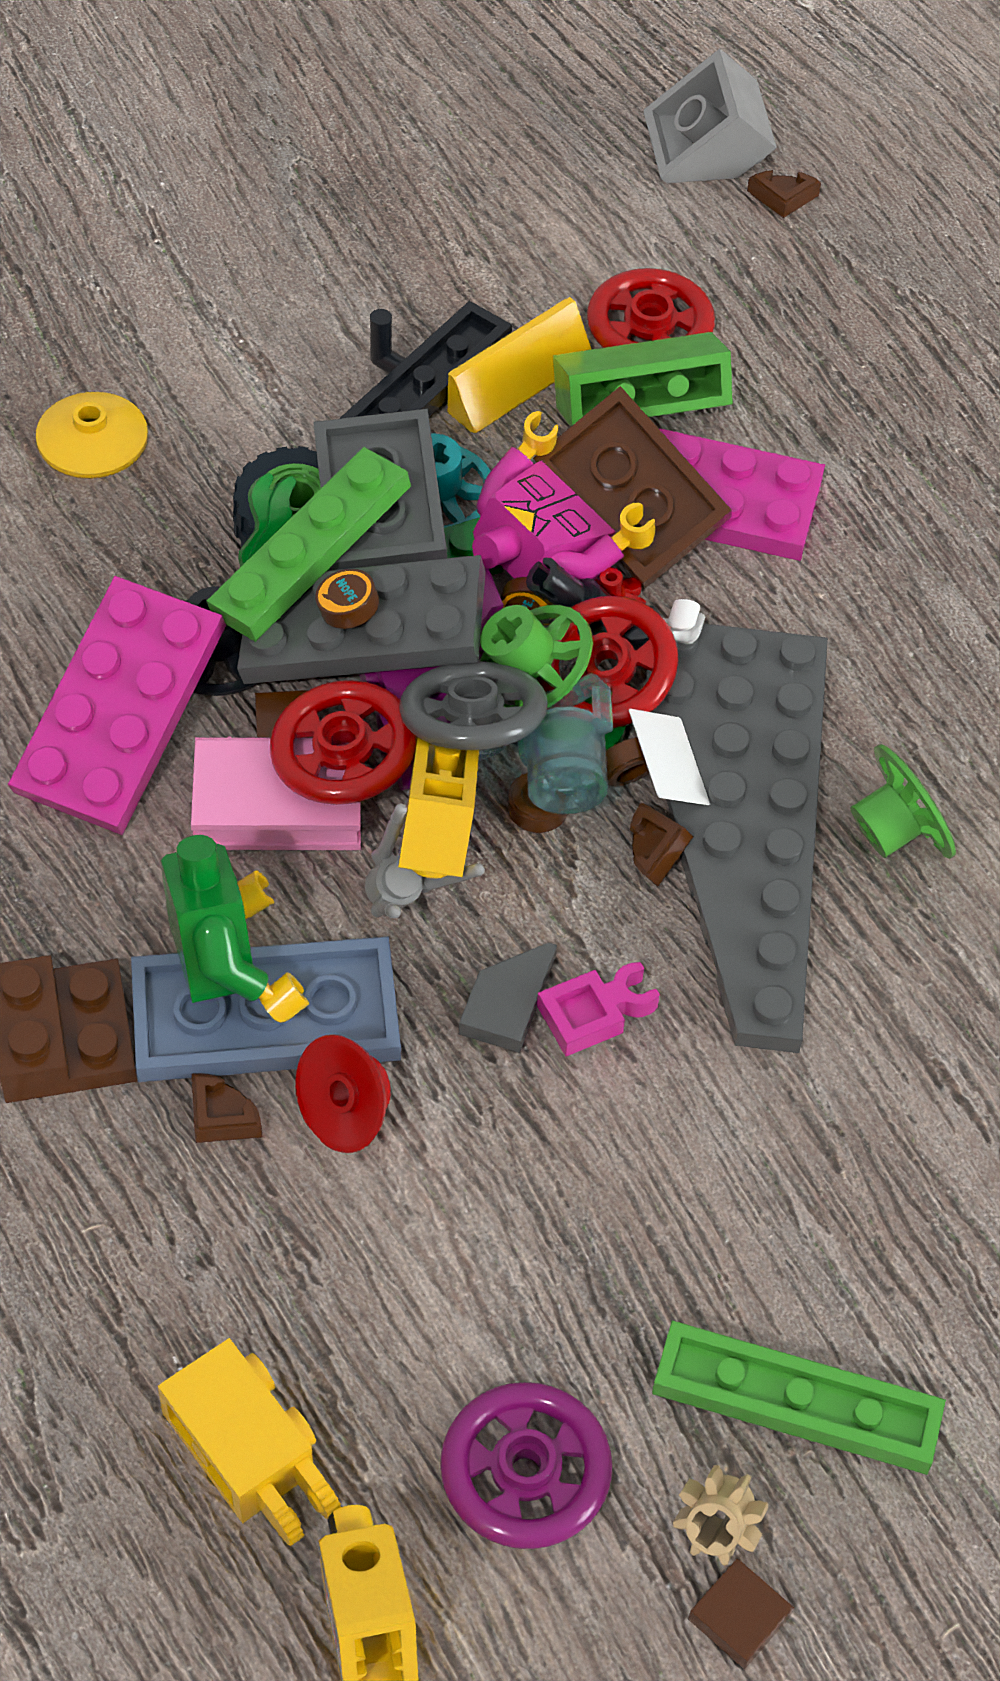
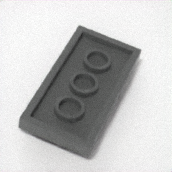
(423, 619)

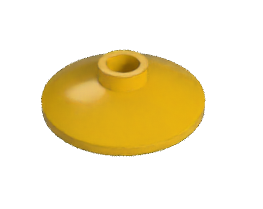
(91, 435)

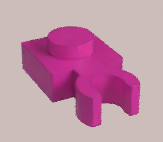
(589, 1011)

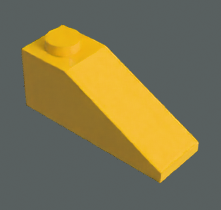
(439, 810)

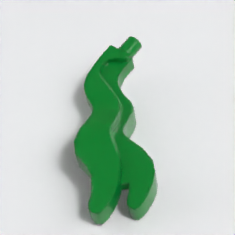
(269, 510)

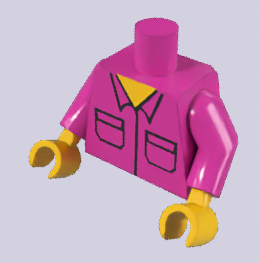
(536, 516)

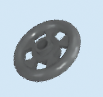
(472, 705)

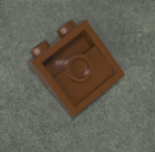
(62, 1028)

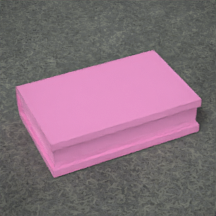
(249, 807)

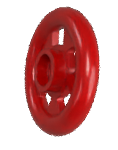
(649, 312)
(657, 654)
(346, 726)

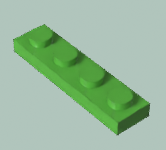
(309, 543)
(799, 1397)

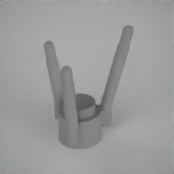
(396, 887)

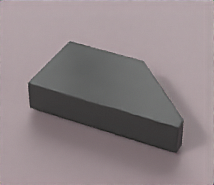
(506, 998)

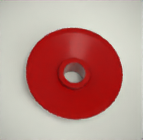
(341, 1093)

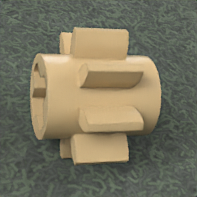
(711, 1533)

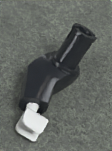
(563, 589)

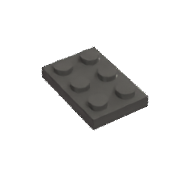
(414, 523)

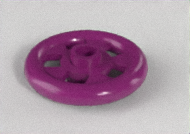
(501, 1517)

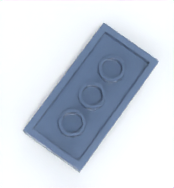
(227, 1035)

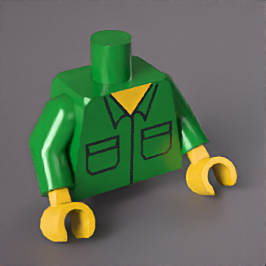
(210, 928)

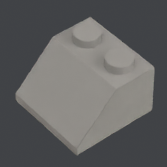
(710, 124)

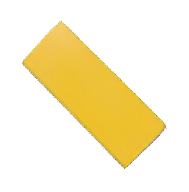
(514, 367)

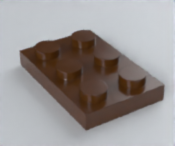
(624, 459)

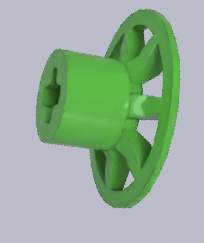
(520, 641)
(893, 816)

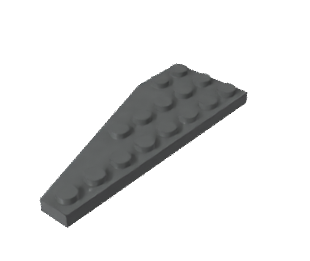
(756, 737)

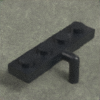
(422, 377)

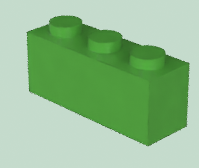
(656, 374)

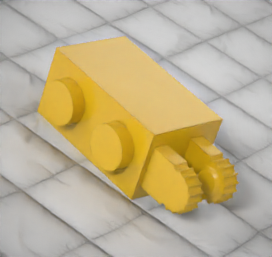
(245, 1437)

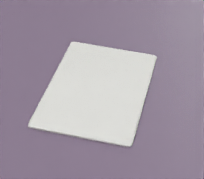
(669, 757)

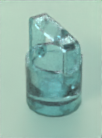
(569, 751)

